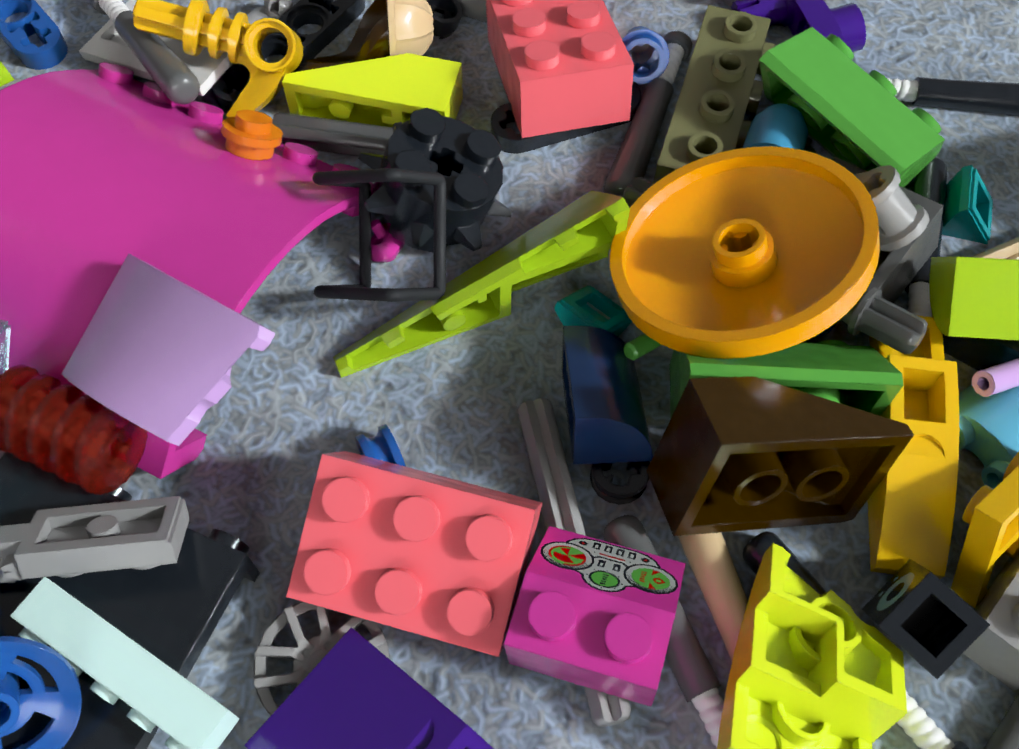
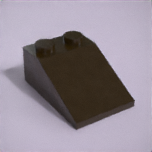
(768, 457)

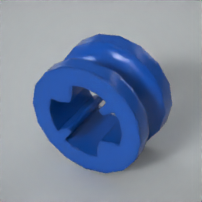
(380, 446)

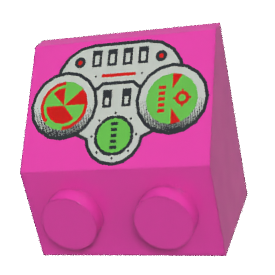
(595, 615)

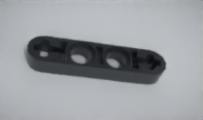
(301, 14)

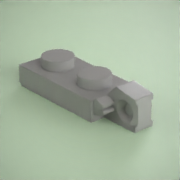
(94, 539)

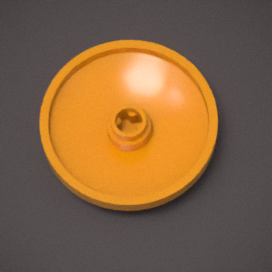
(746, 252)

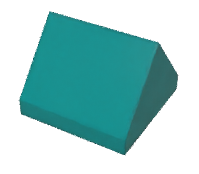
(968, 207)

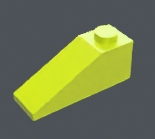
(377, 89)

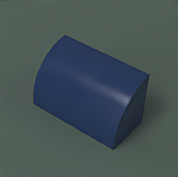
(602, 399)

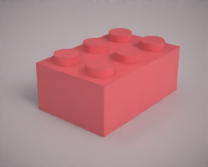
(560, 64)
(414, 550)

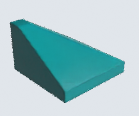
(575, 312)

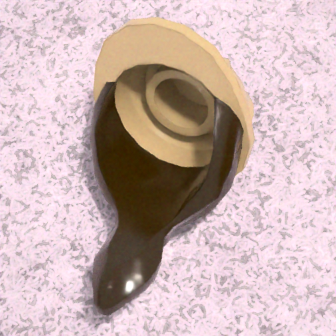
(385, 31)

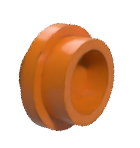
(251, 135)

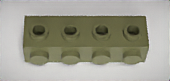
(717, 89)

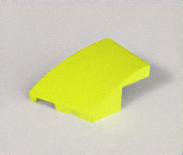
(808, 670)

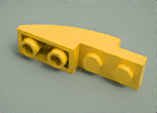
(917, 497)

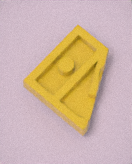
(991, 532)

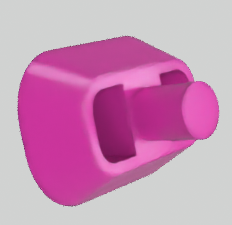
(383, 245)

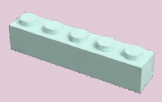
(124, 670)

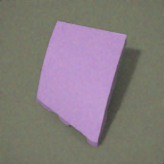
(160, 351)

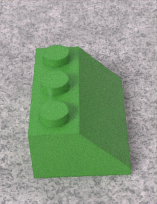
(848, 109)
(825, 369)

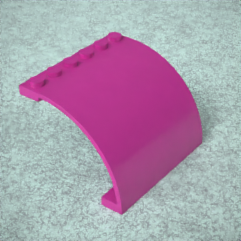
(119, 170)

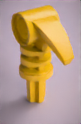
(221, 34)

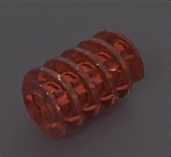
(66, 431)

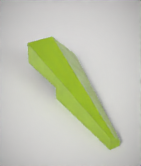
(483, 293)

